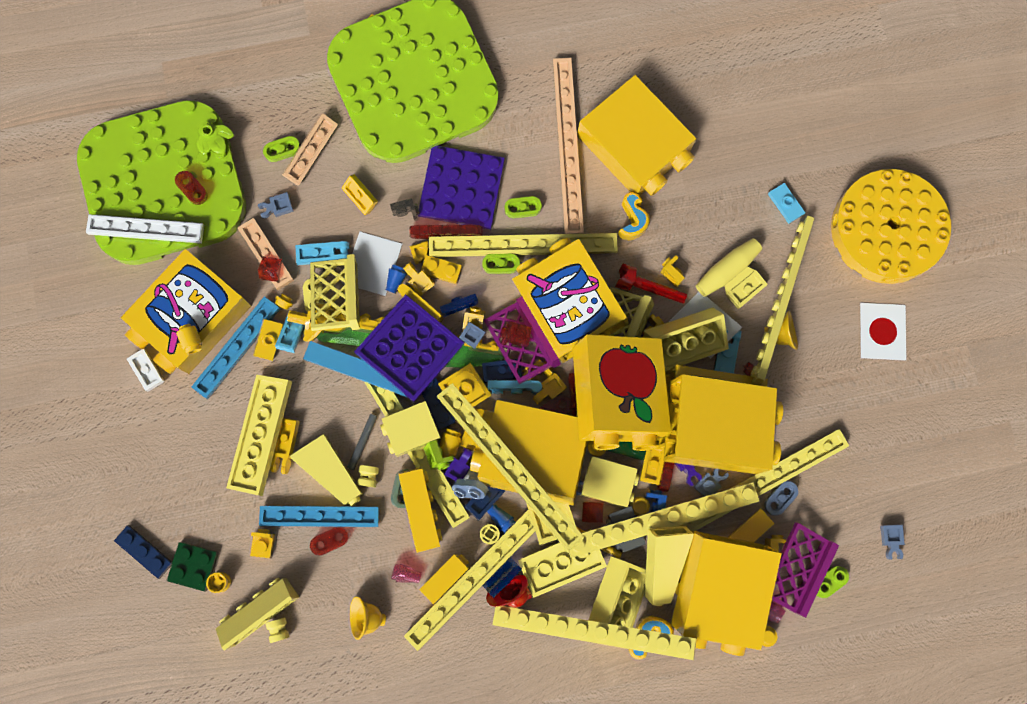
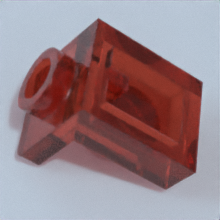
(515, 334)

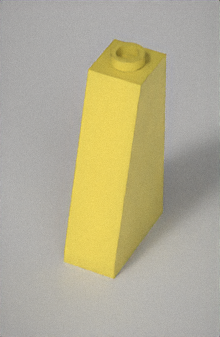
(328, 469)
(665, 560)

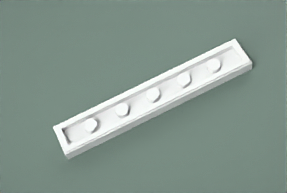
(145, 228)

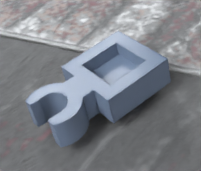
(279, 206)
(709, 484)
(892, 537)

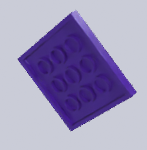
(461, 187)
(409, 348)

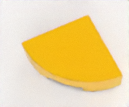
(419, 251)

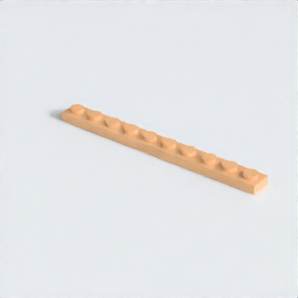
(568, 146)

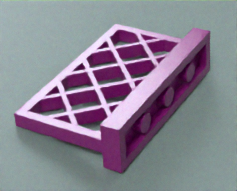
(538, 337)
(812, 576)

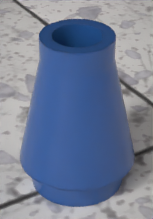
(395, 278)
(501, 518)

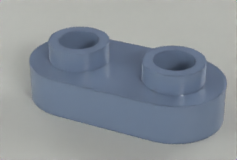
(469, 489)
(781, 500)

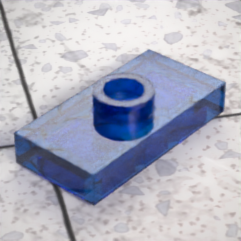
(459, 304)
(502, 577)

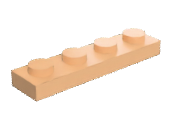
(309, 149)
(261, 247)

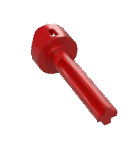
(629, 278)

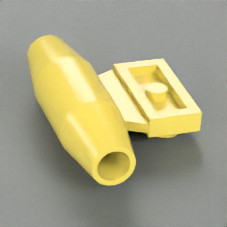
(734, 274)

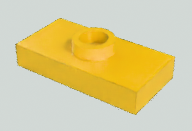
(267, 339)

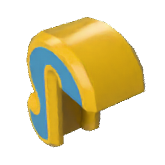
(637, 216)
(651, 623)

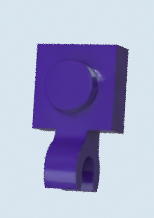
(458, 468)
(690, 471)

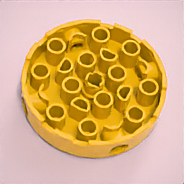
(917, 222)

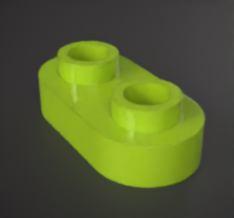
(281, 146)
(522, 205)
(500, 262)
(832, 582)

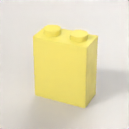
(409, 429)
(610, 482)

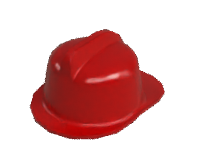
(513, 594)

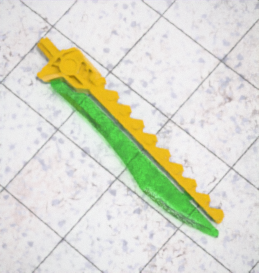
(351, 337)

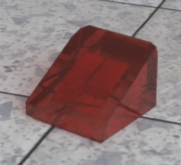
(269, 269)
(592, 512)

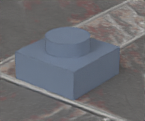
(472, 335)

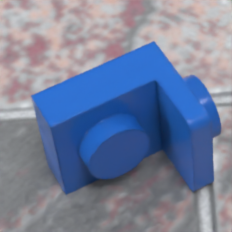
(660, 500)

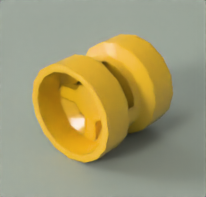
(215, 584)

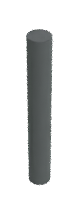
(362, 441)

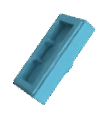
(786, 203)
(289, 336)

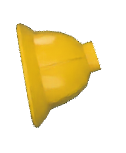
(787, 333)
(364, 618)

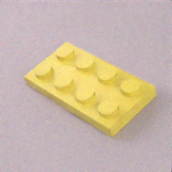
(554, 567)

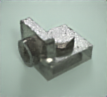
(403, 207)

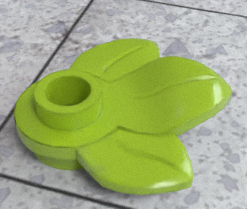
(215, 139)

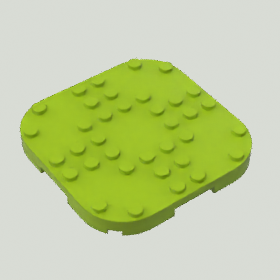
(412, 78)
(132, 170)

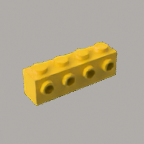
(419, 510)

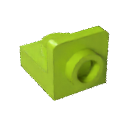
(434, 456)

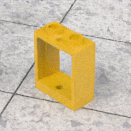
(445, 578)

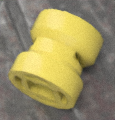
(370, 472)
(492, 534)
(277, 630)

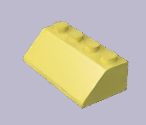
(691, 337)
(619, 594)
(256, 613)

